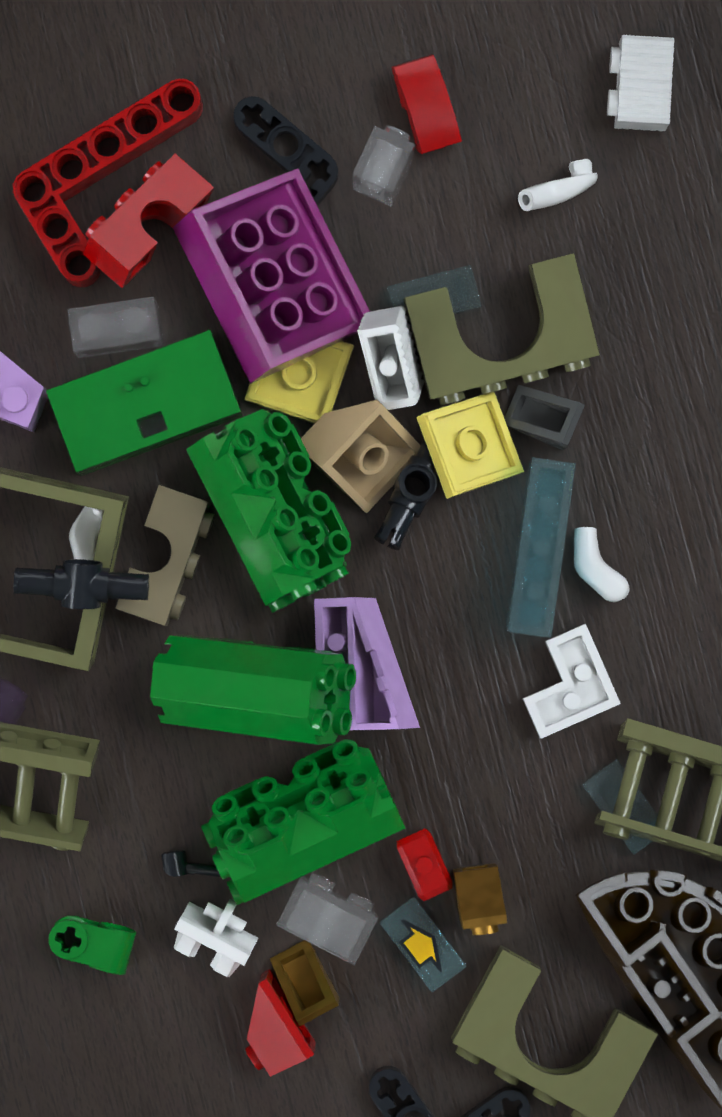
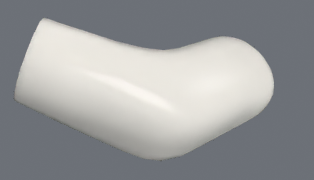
(559, 190)
(85, 532)
(593, 569)

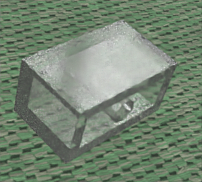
(384, 164)
(115, 327)
(328, 918)

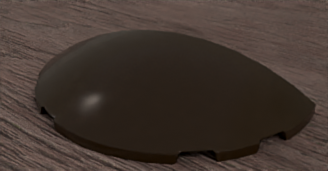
(668, 953)

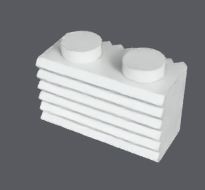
(643, 82)
(391, 357)

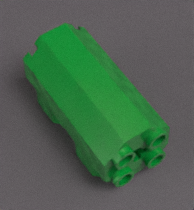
(281, 530)
(253, 689)
(285, 831)

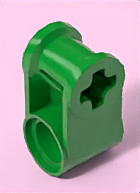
(102, 944)

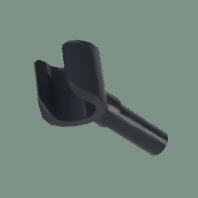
(175, 865)

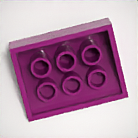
(272, 274)

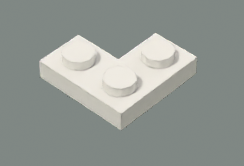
(583, 687)

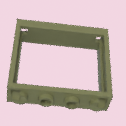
(106, 552)

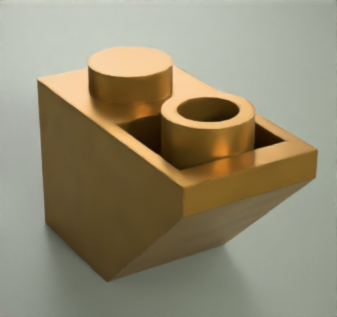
(480, 898)

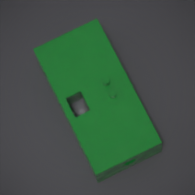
(144, 403)

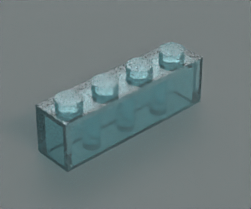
(540, 547)

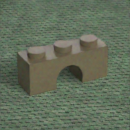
(182, 522)

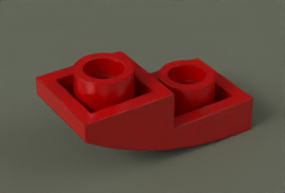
(427, 104)

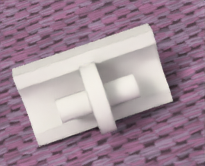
(218, 931)

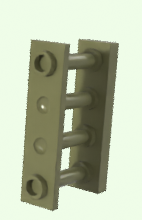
(52, 751)
(682, 754)

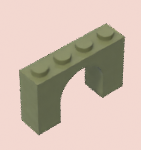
(562, 337)
(588, 1087)

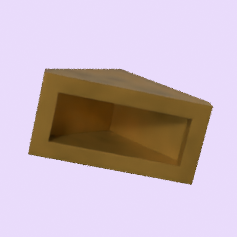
(304, 982)

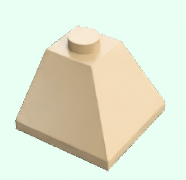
(360, 450)

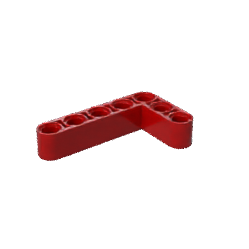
(97, 167)

